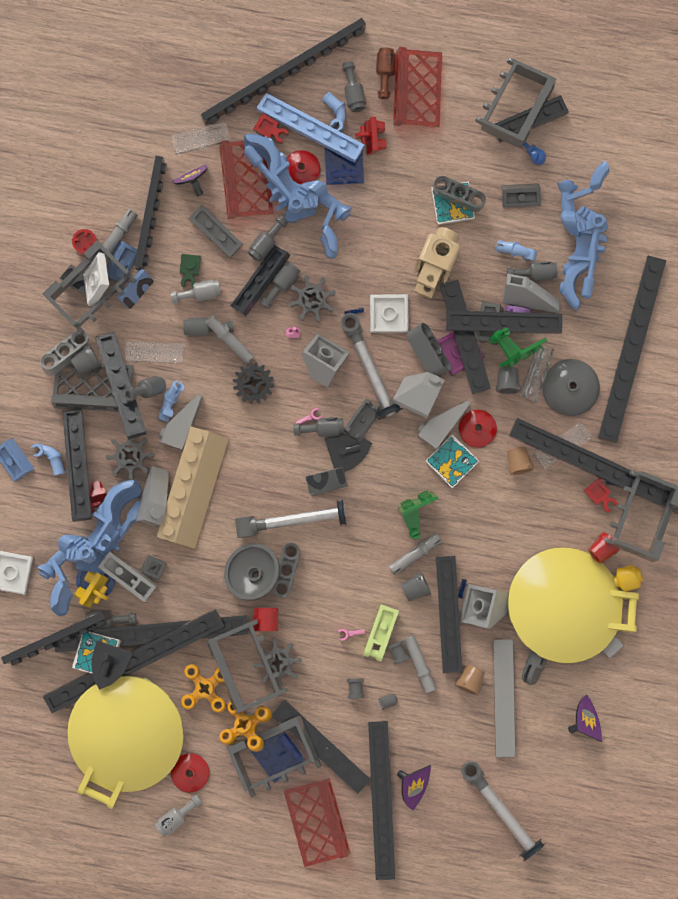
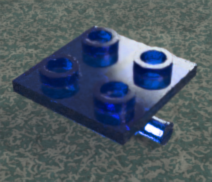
(341, 170)
(278, 755)

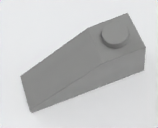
(438, 427)
(178, 428)
(154, 497)
(128, 576)

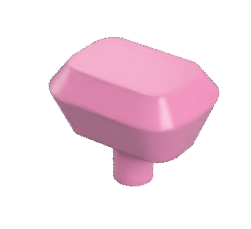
(293, 332)

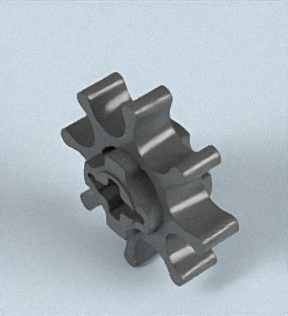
(313, 290)
(123, 462)
(286, 661)

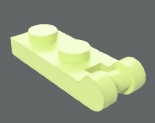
(381, 632)

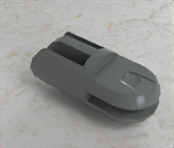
(533, 668)

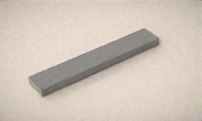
(504, 698)

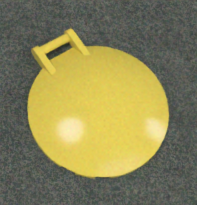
(567, 605)
(124, 737)

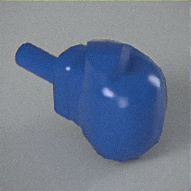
(537, 155)

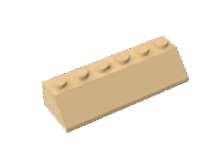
(192, 487)

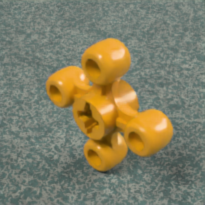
(197, 694)
(249, 732)

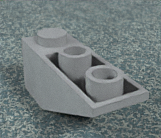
(526, 293)

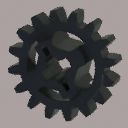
(244, 384)

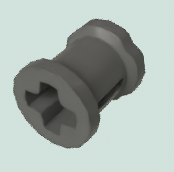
(398, 652)
(355, 688)

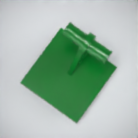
(511, 350)
(410, 511)

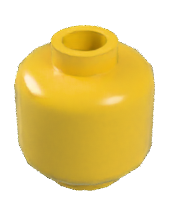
(628, 577)

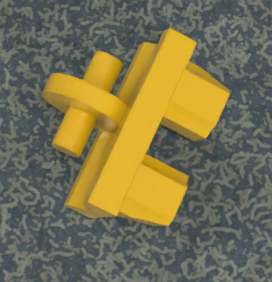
(95, 590)

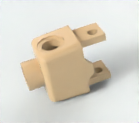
(431, 265)

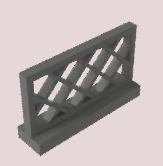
(86, 402)

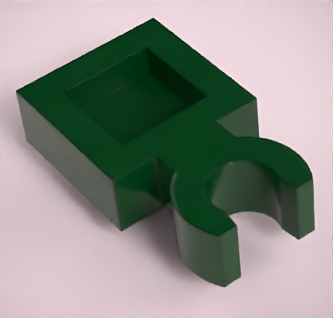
(189, 266)

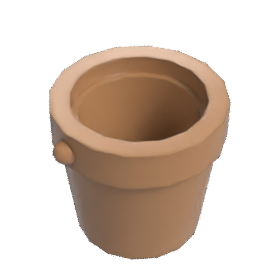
(519, 461)
(471, 680)

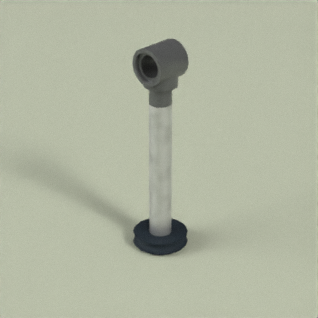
(354, 333)
(250, 525)
(503, 812)

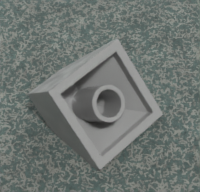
(323, 359)
(419, 392)
(483, 606)

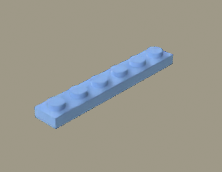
(310, 127)

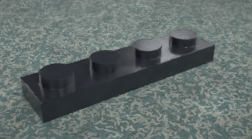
(550, 111)
(260, 280)

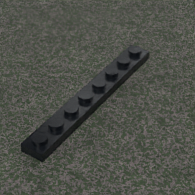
(381, 800)

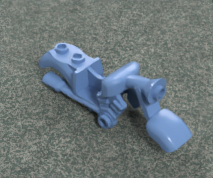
(299, 198)
(586, 229)
(91, 550)

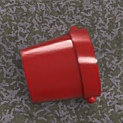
(602, 551)

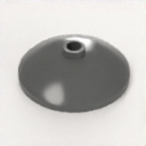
(563, 398)
(244, 565)

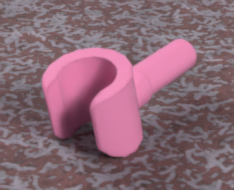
(310, 417)
(351, 633)

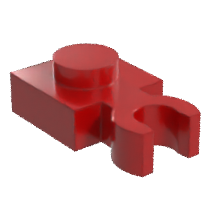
(268, 127)
(599, 493)

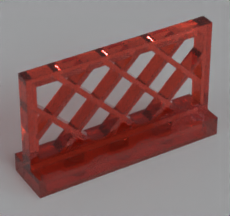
(401, 87)
(230, 184)
(333, 817)

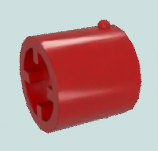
(83, 240)
(267, 619)

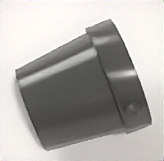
(85, 360)
(508, 381)
(416, 587)

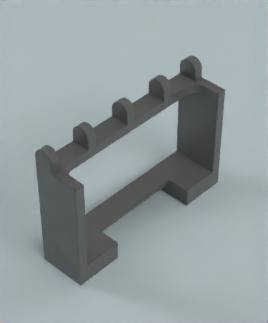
(530, 73)
(57, 289)
(657, 543)
(234, 695)
(240, 769)

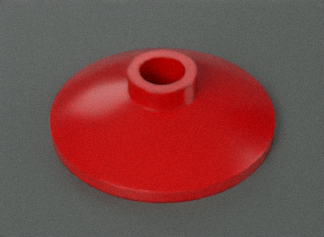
(311, 164)
(477, 438)
(200, 773)

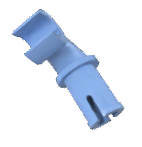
(338, 108)
(516, 249)
(170, 398)
(53, 455)

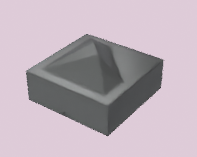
(153, 567)

